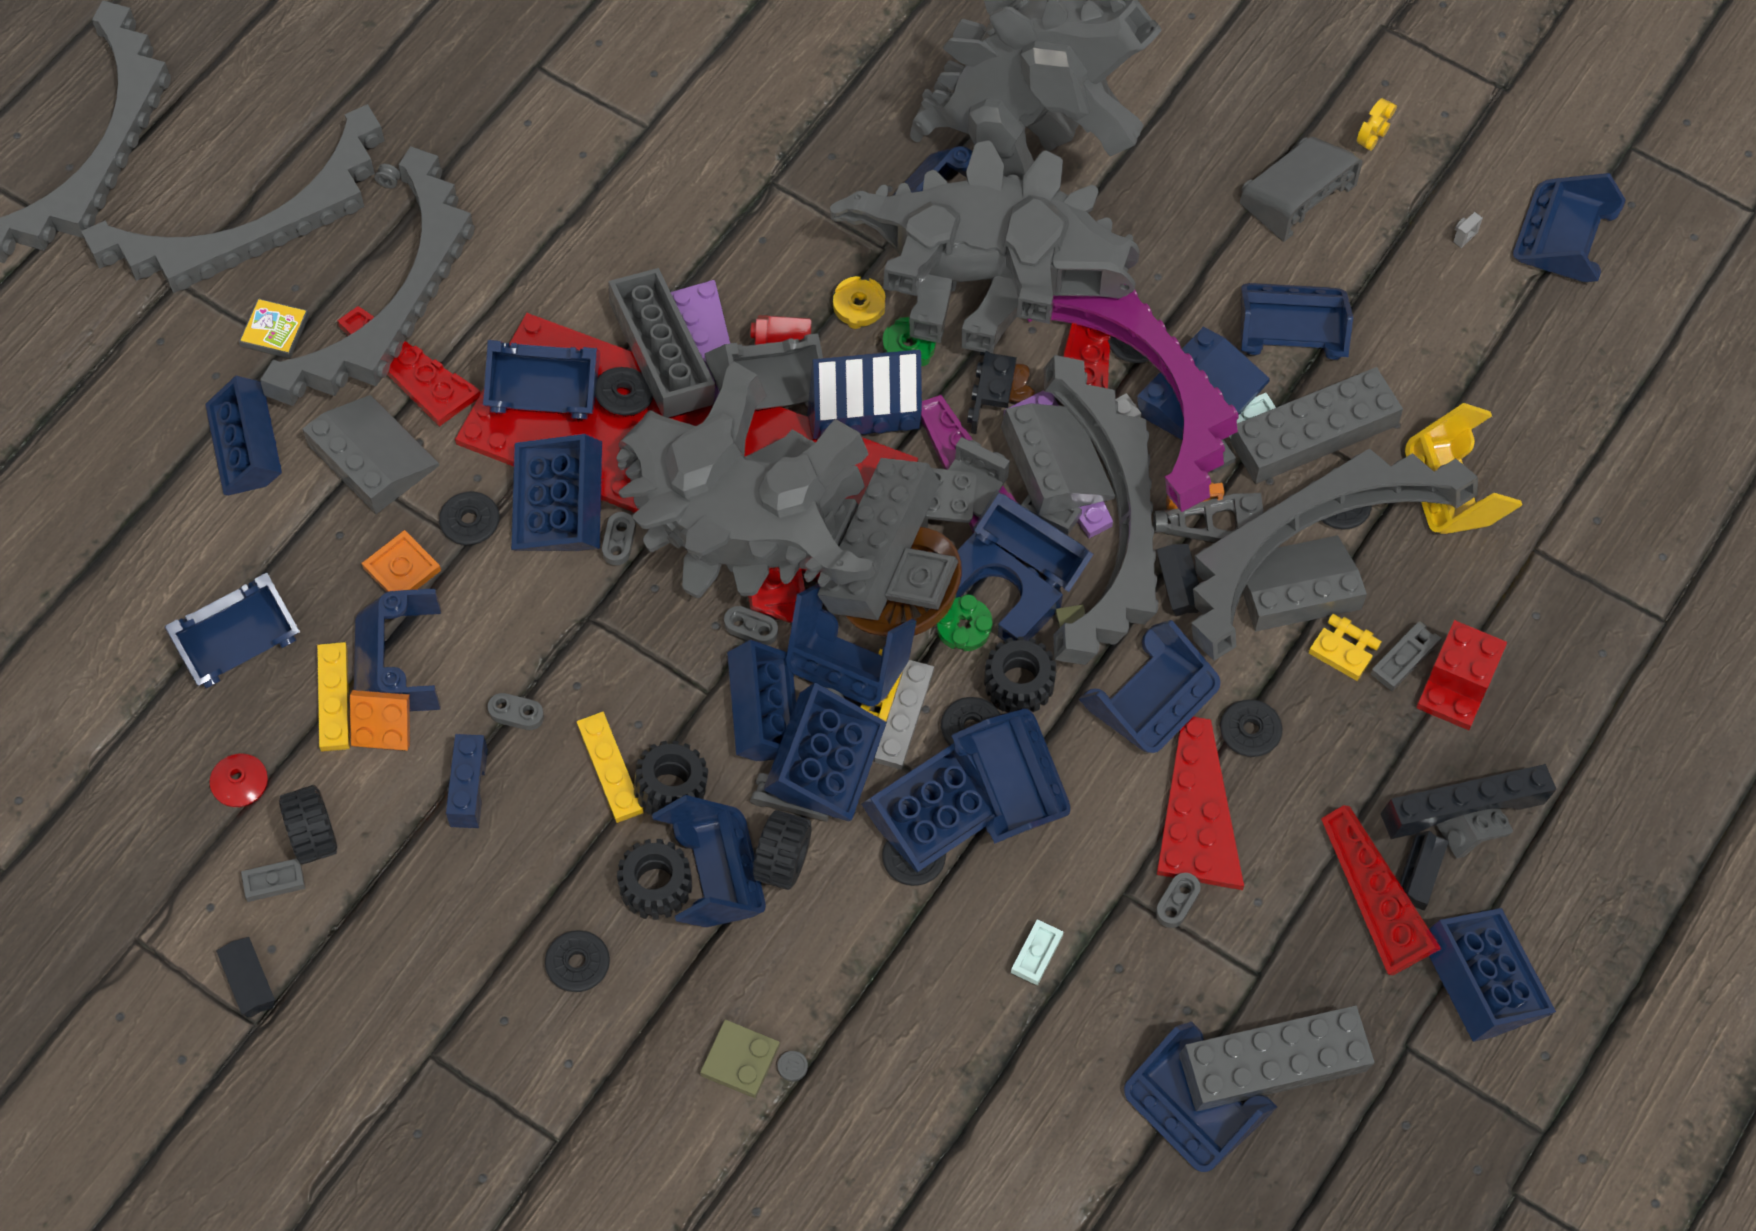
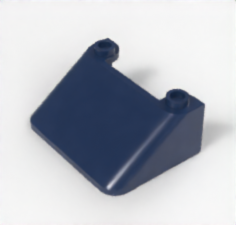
(1565, 222)
(1295, 318)
(1161, 693)
(1015, 773)
(1165, 1101)

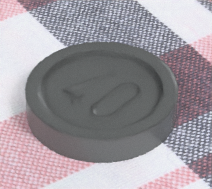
(792, 1066)

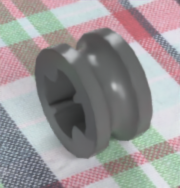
(387, 176)

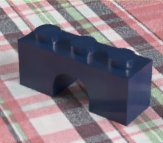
(464, 787)

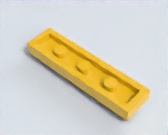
(333, 697)
(609, 766)

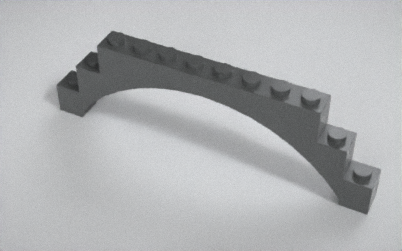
(80, 198)
(200, 257)
(372, 348)
(1124, 450)
(1356, 484)

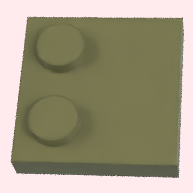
(740, 1058)

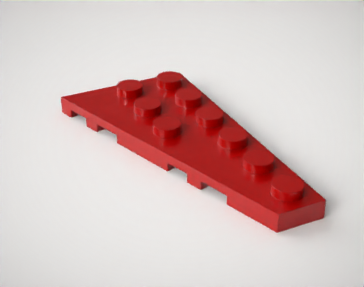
(1198, 820)

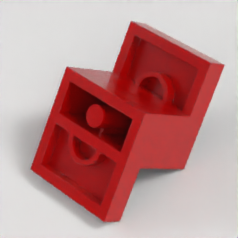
(1461, 675)

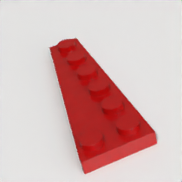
(1093, 349)
(420, 377)
(1387, 910)

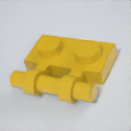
(1342, 654)

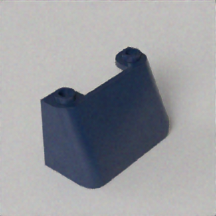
(541, 378)
(232, 630)

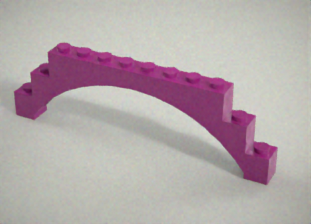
(1203, 407)

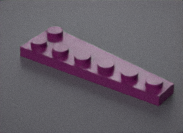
(945, 432)

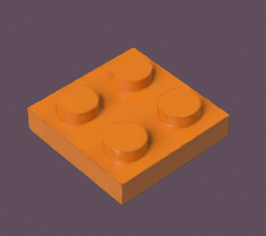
(401, 564)
(380, 720)

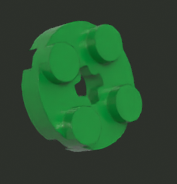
(899, 333)
(980, 624)

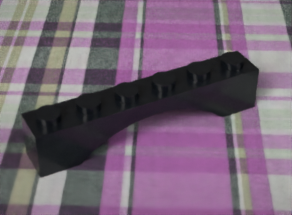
(1428, 808)

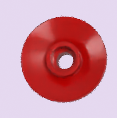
(238, 791)

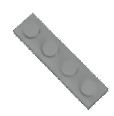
(904, 714)

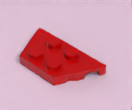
(776, 597)

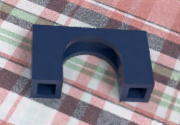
(1037, 599)

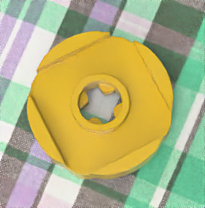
(1377, 124)
(859, 315)

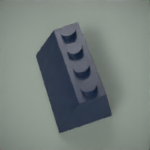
(243, 436)
(760, 699)

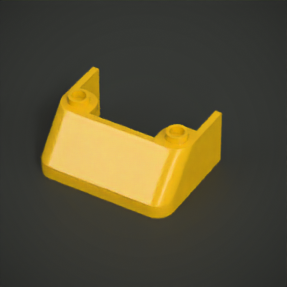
(1443, 442)

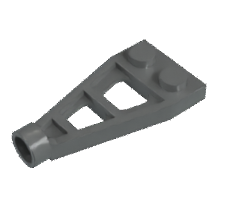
(1244, 506)

